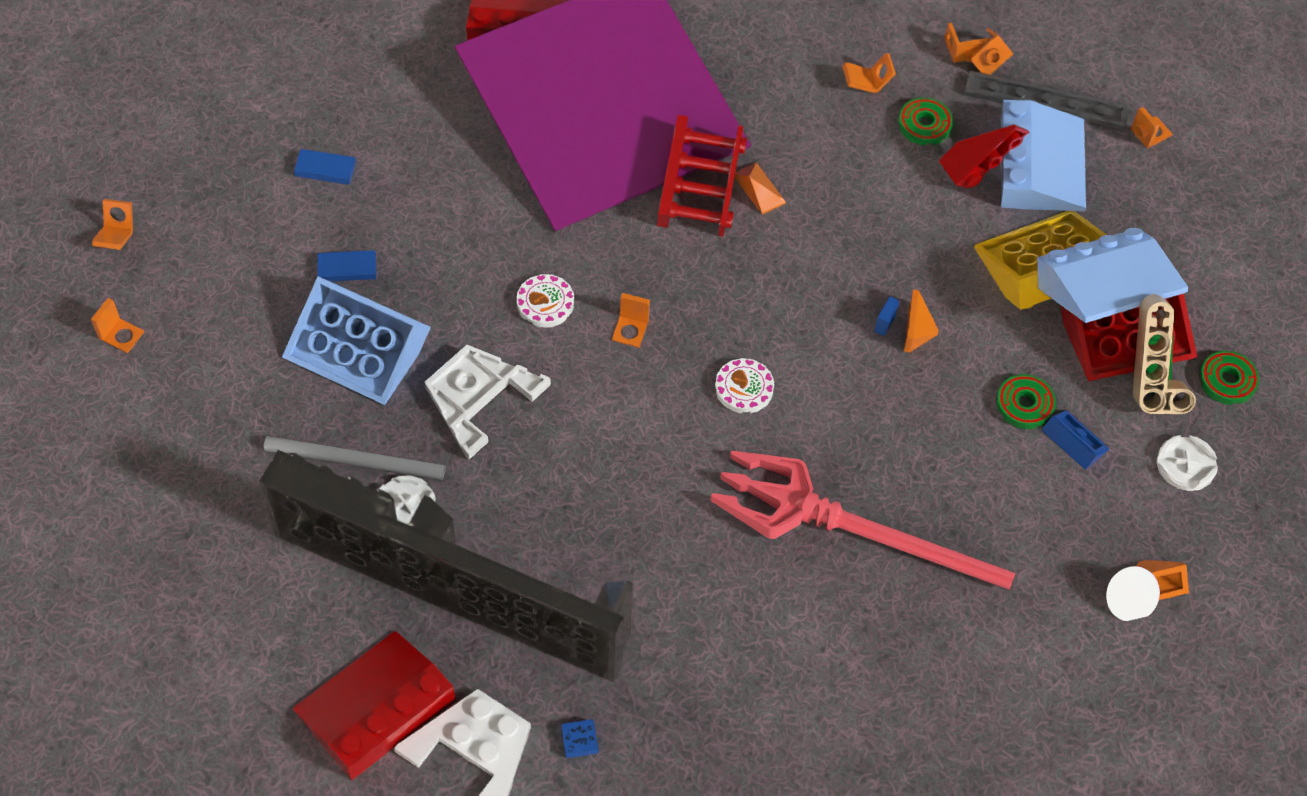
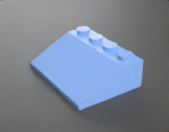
(1048, 164)
(1108, 274)
(355, 341)

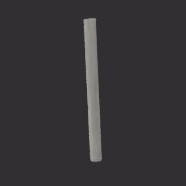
(355, 458)

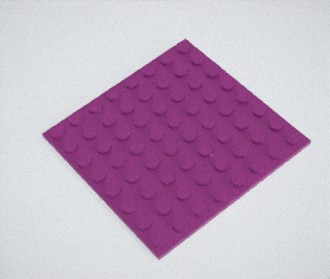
(595, 100)

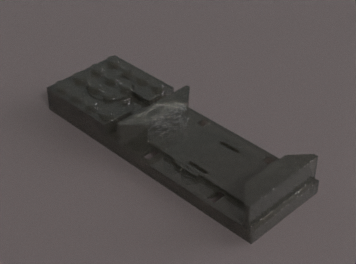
(421, 558)

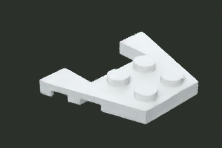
(472, 382)
(479, 732)

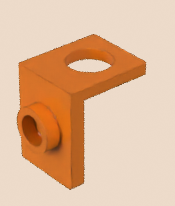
(961, 50)
(991, 54)
(869, 79)
(1146, 128)
(114, 232)
(633, 312)
(108, 323)

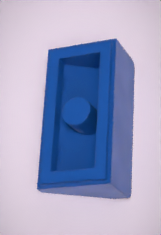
(1075, 439)

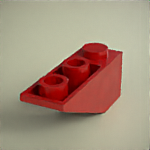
(975, 156)

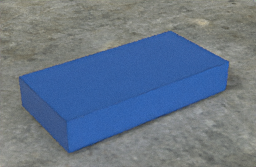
(325, 166)
(347, 265)

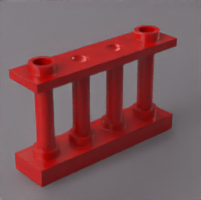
(676, 184)

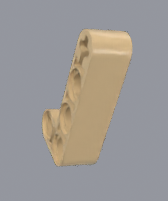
(1157, 353)

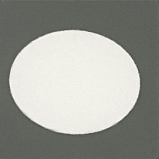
(1132, 593)

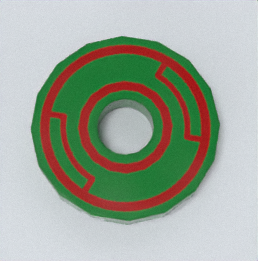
(925, 108)
(1233, 363)
(1031, 387)

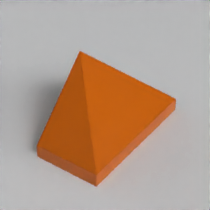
(759, 188)
(919, 323)
(1170, 576)

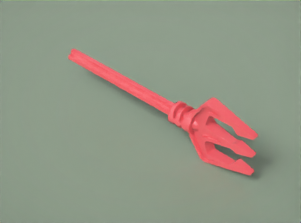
(798, 503)

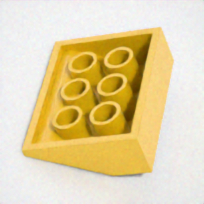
(1014, 255)

